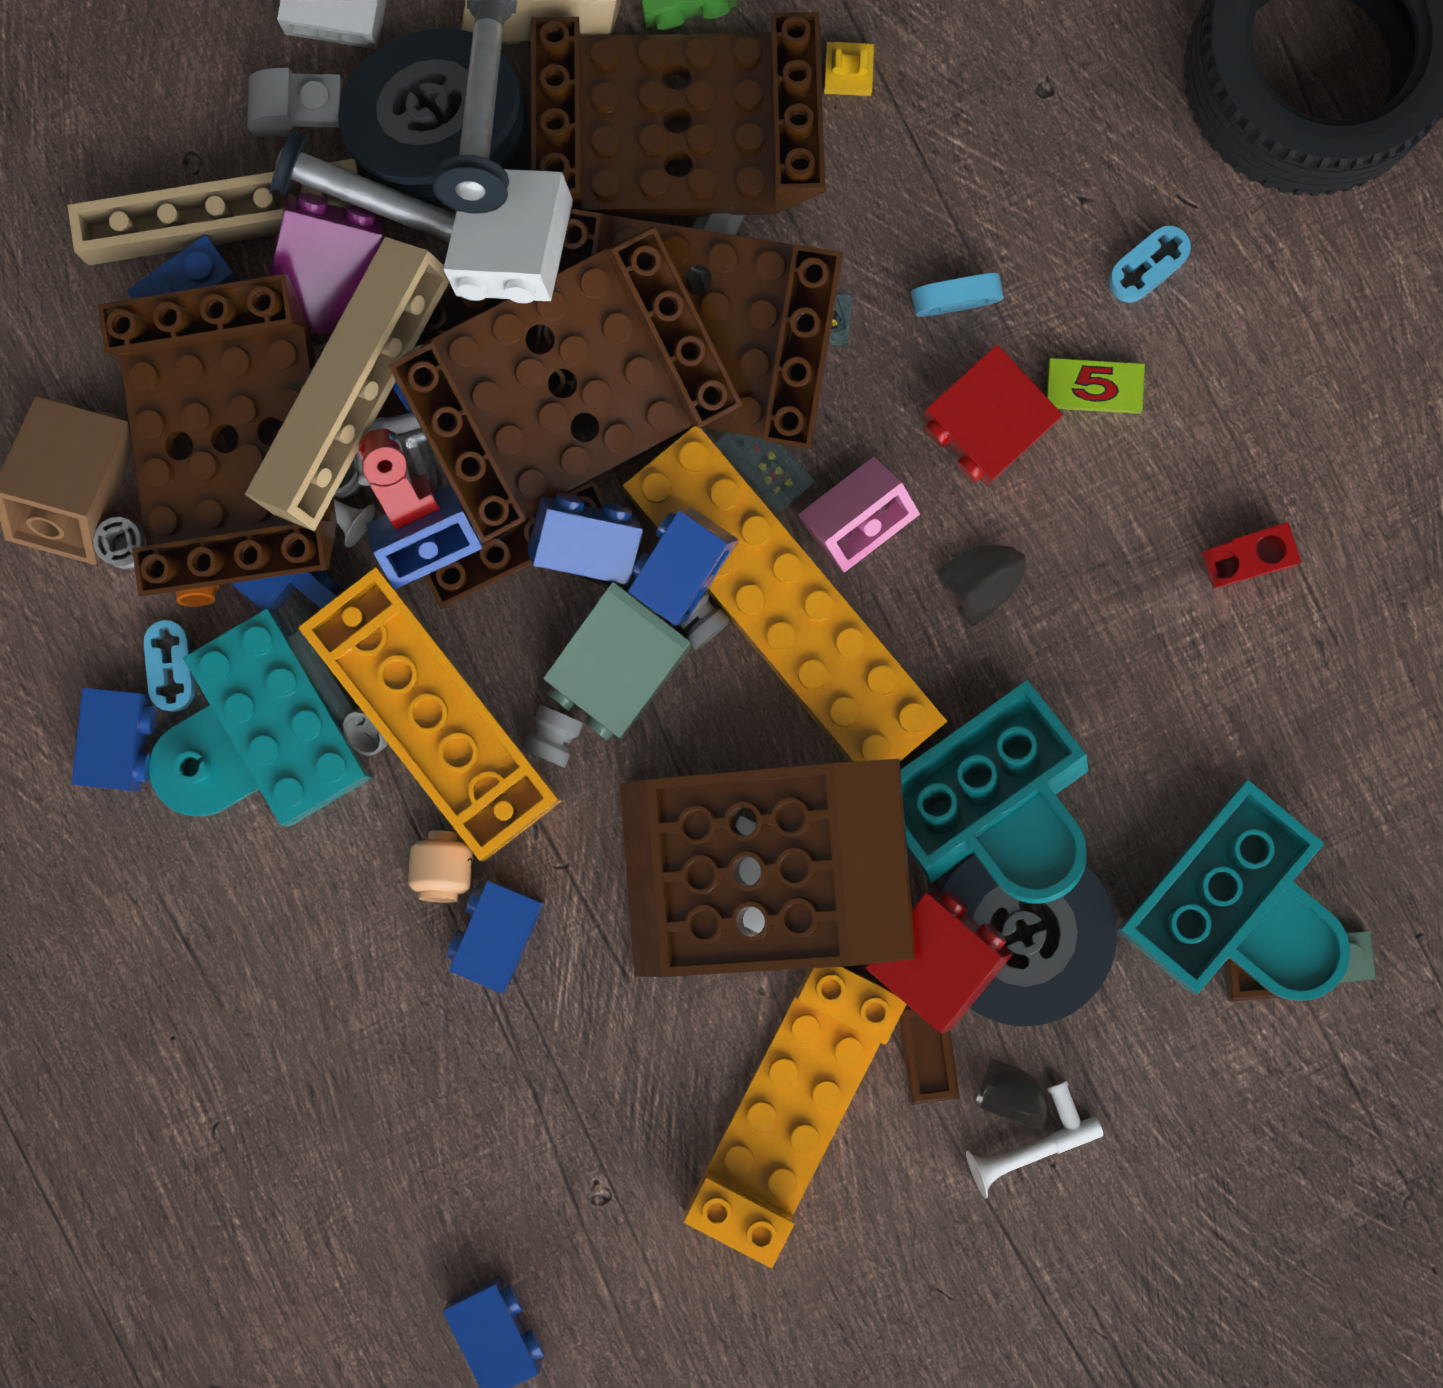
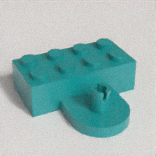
(258, 733)
(995, 797)
(1239, 901)

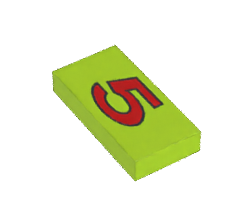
(1095, 385)

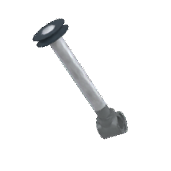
(471, 179)
(357, 190)

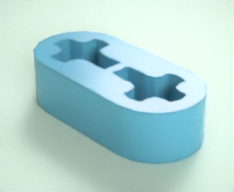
(1142, 255)
(957, 294)
(158, 668)

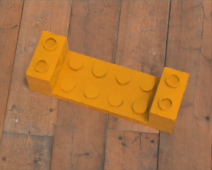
(429, 715)
(792, 1111)

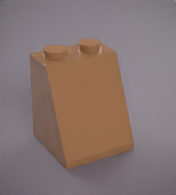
(63, 478)

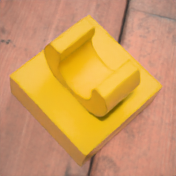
(849, 68)

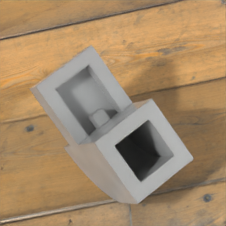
(287, 100)

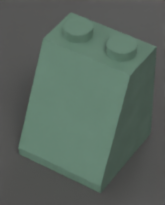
(616, 663)

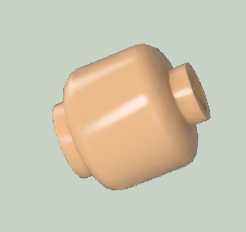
(440, 867)

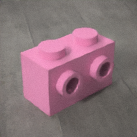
(859, 514)

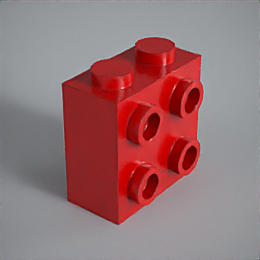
(990, 416)
(951, 962)

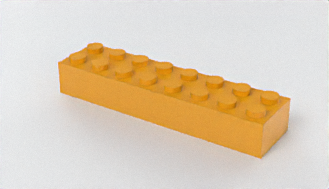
(790, 608)

